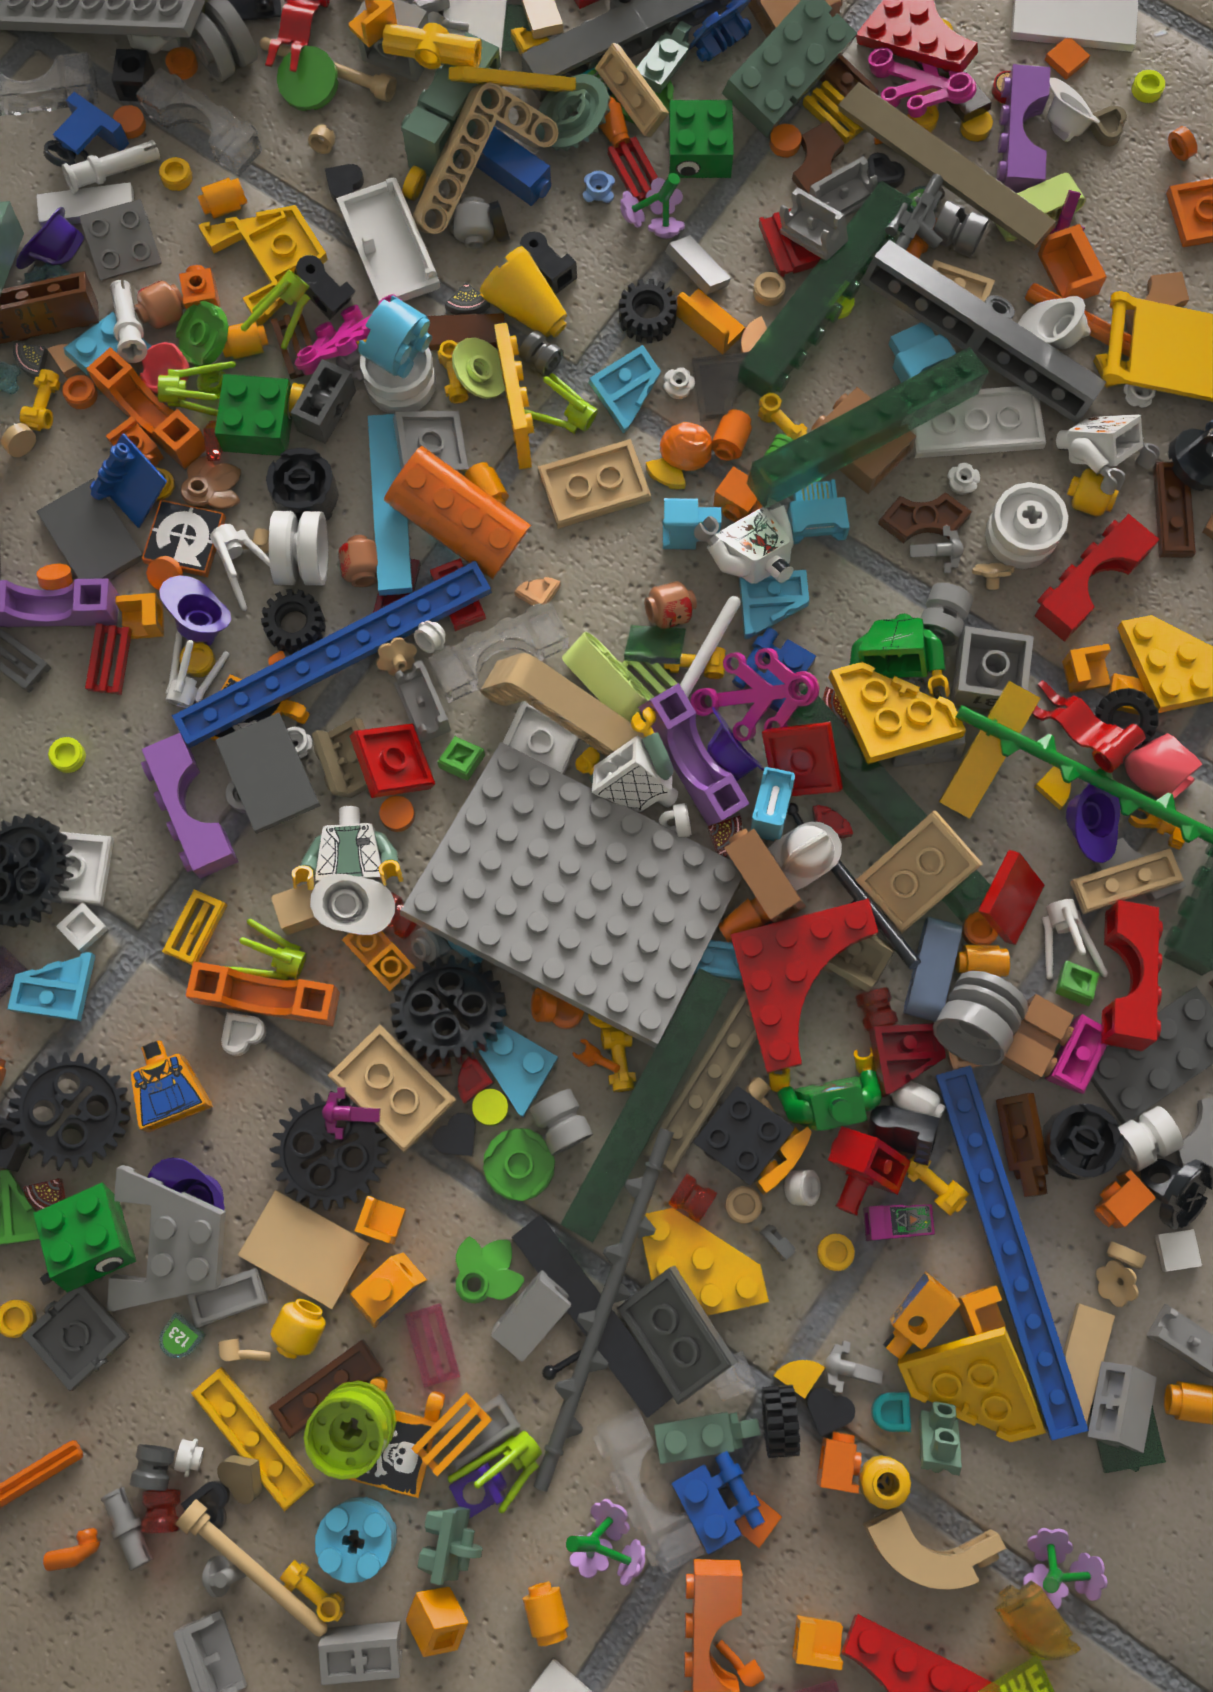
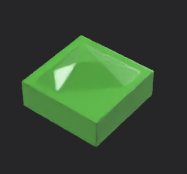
(461, 758)
(1077, 983)

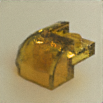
(1035, 1623)

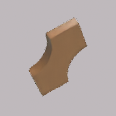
(1164, 289)

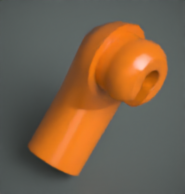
(74, 1555)

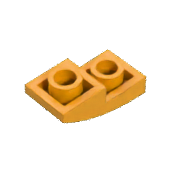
(380, 957)
(790, 1154)

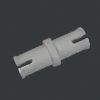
(127, 1528)

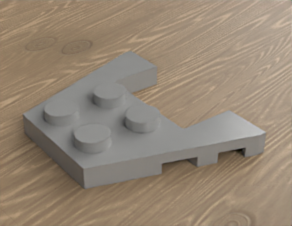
(182, 1248)

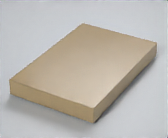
(594, 483)
(919, 871)
(390, 1078)
(304, 1249)

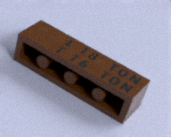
(47, 307)

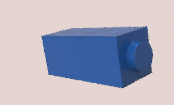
(515, 167)

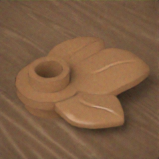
(213, 482)

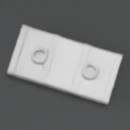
(389, 241)

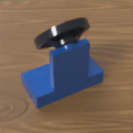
(80, 129)

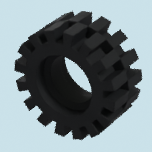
(652, 295)
(291, 603)
(1135, 699)
(780, 1421)

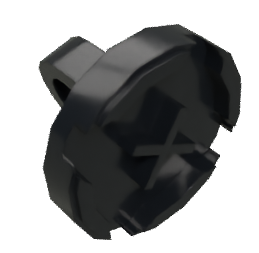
(1193, 458)
(1183, 1192)

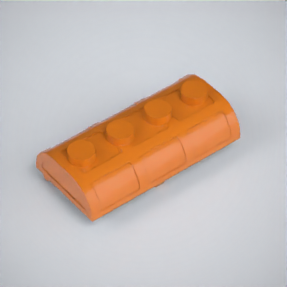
(456, 512)

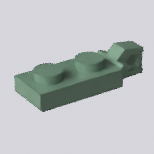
(665, 57)
(702, 1436)

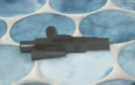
(921, 219)

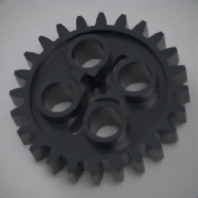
(31, 869)
(472, 991)
(94, 1130)
(344, 1180)

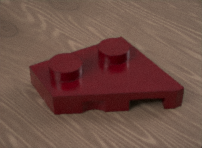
(903, 1053)

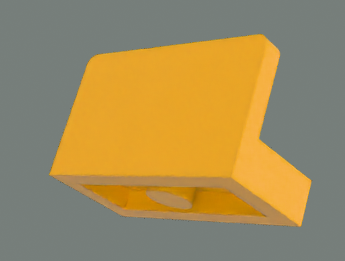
(709, 320)

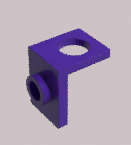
(493, 1490)

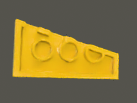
(516, 396)

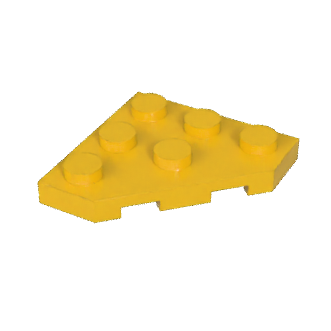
(1169, 663)
(892, 714)
(711, 1267)
(981, 1380)

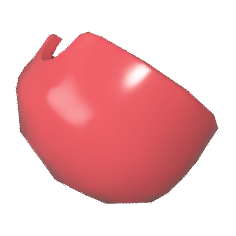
(159, 360)

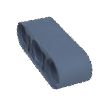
(933, 975)

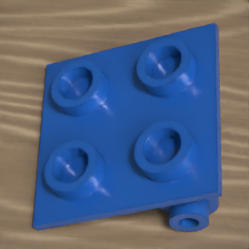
(721, 31)
(129, 481)

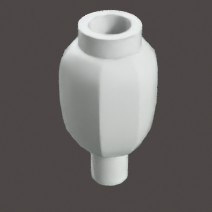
(918, 1099)

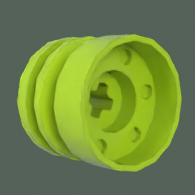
(332, 1441)

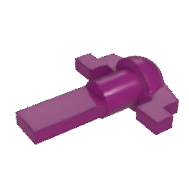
(1067, 211)
(333, 1112)

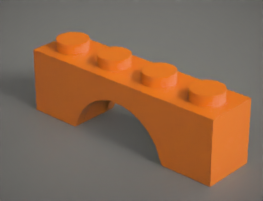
(131, 395)
(260, 995)
(716, 1600)

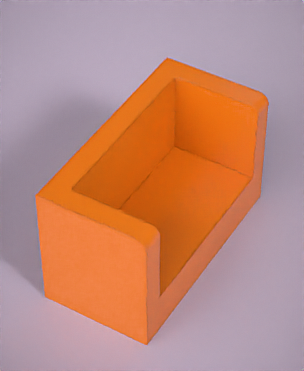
(1072, 263)

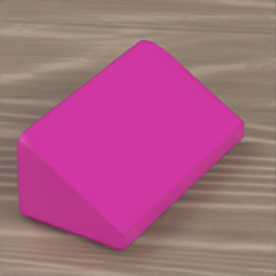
(1078, 1056)

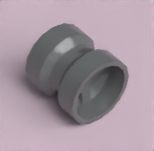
(539, 352)
(152, 1467)

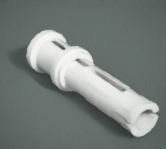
(97, 169)
(127, 329)

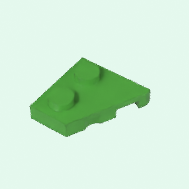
(16, 1212)

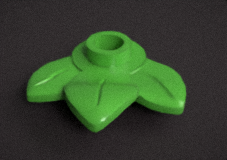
(490, 1266)

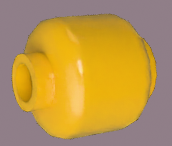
(1088, 496)
(298, 1328)
(892, 1493)

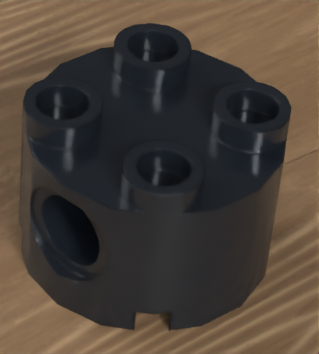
(302, 483)
(1082, 1142)

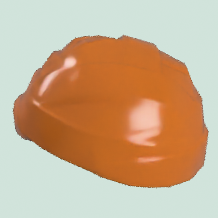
(686, 446)

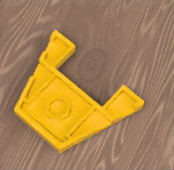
(276, 241)

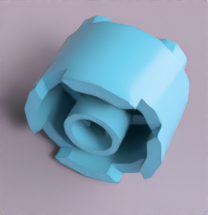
(395, 336)
(337, 1553)

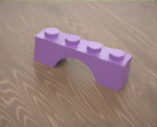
(1026, 97)
(77, 605)
(173, 769)
(708, 784)

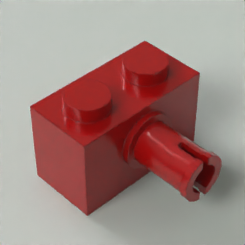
(866, 1164)

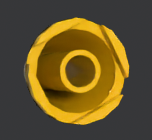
(524, 294)

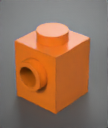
(735, 496)

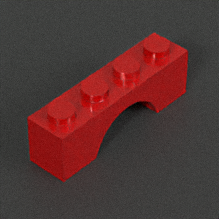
(1121, 551)
(1134, 935)

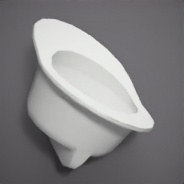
(1068, 111)
(1057, 321)
(807, 852)
(352, 904)

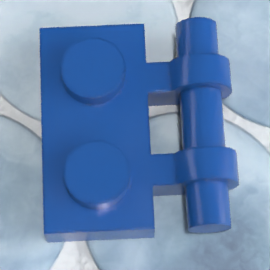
(790, 654)
(707, 1507)

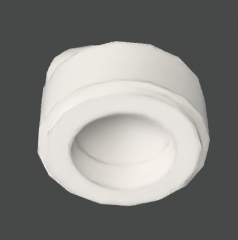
(681, 817)
(802, 1187)

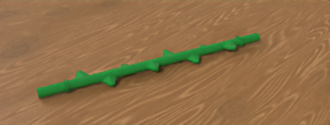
(1071, 770)

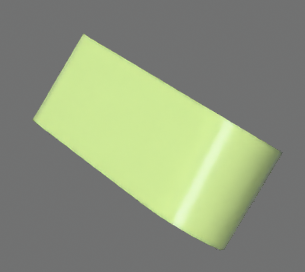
(1048, 198)
(605, 676)

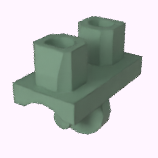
(940, 1439)
(453, 1546)

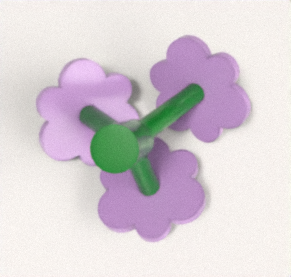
(661, 199)
(1054, 1546)
(591, 1552)

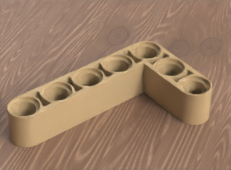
(472, 148)
(532, 681)

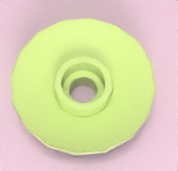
(478, 368)

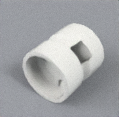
(1151, 1136)

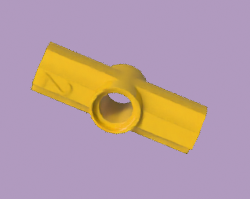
(431, 45)

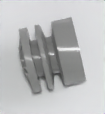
(980, 1018)

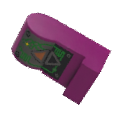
(898, 1221)

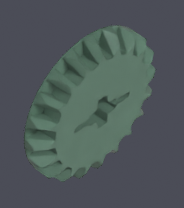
(590, 102)

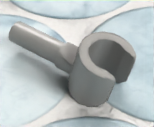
(434, 17)

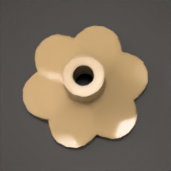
(993, 573)
(396, 656)
(1117, 1283)

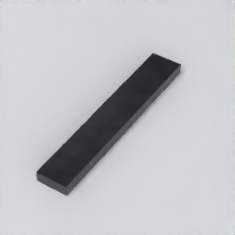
(617, 1344)

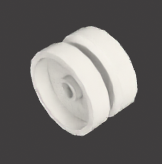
(398, 394)
(1026, 525)
(298, 548)

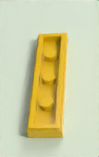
(512, 79)
(985, 754)
(253, 1438)

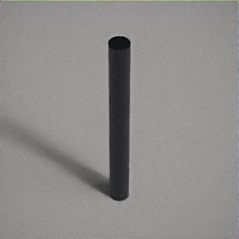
(883, 924)

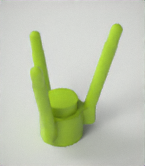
(289, 289)
(175, 391)
(579, 412)
(287, 960)
(517, 1452)

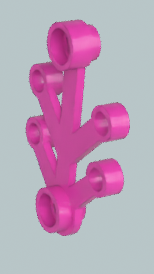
(955, 89)
(342, 341)
(761, 693)

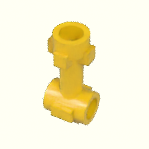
(455, 389)
(771, 412)
(39, 416)
(713, 669)
(617, 1041)
(950, 1196)
(329, 1606)

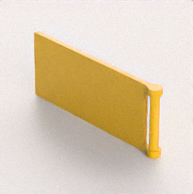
(1167, 350)

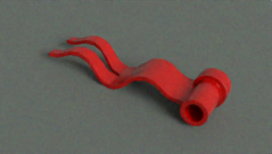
(294, 29)
(1085, 729)

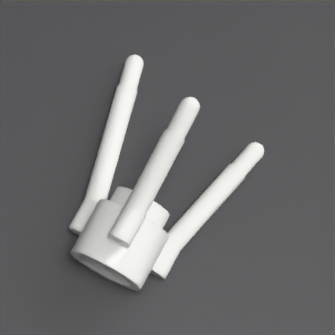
(229, 546)
(182, 689)
(1067, 919)

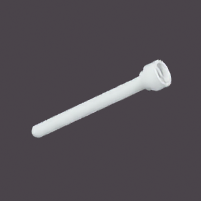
(710, 644)

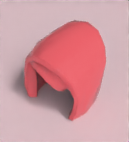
(1162, 766)

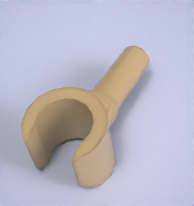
(261, 539)
(758, 1089)
(230, 1351)

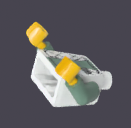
(635, 772)
(350, 850)

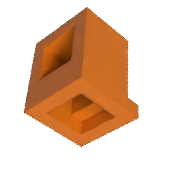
(198, 285)
(138, 437)
(1123, 1200)
(839, 1463)

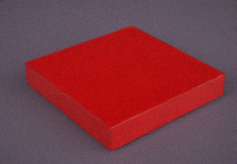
(807, 753)
(392, 760)
(1011, 897)

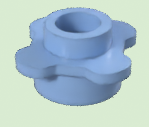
(595, 180)

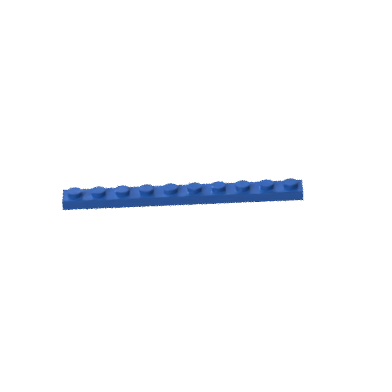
(330, 654)
(1011, 1254)

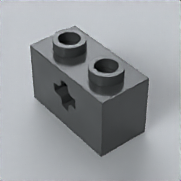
(323, 401)

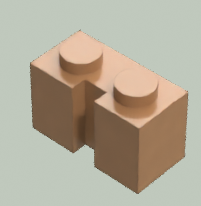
(1037, 1039)

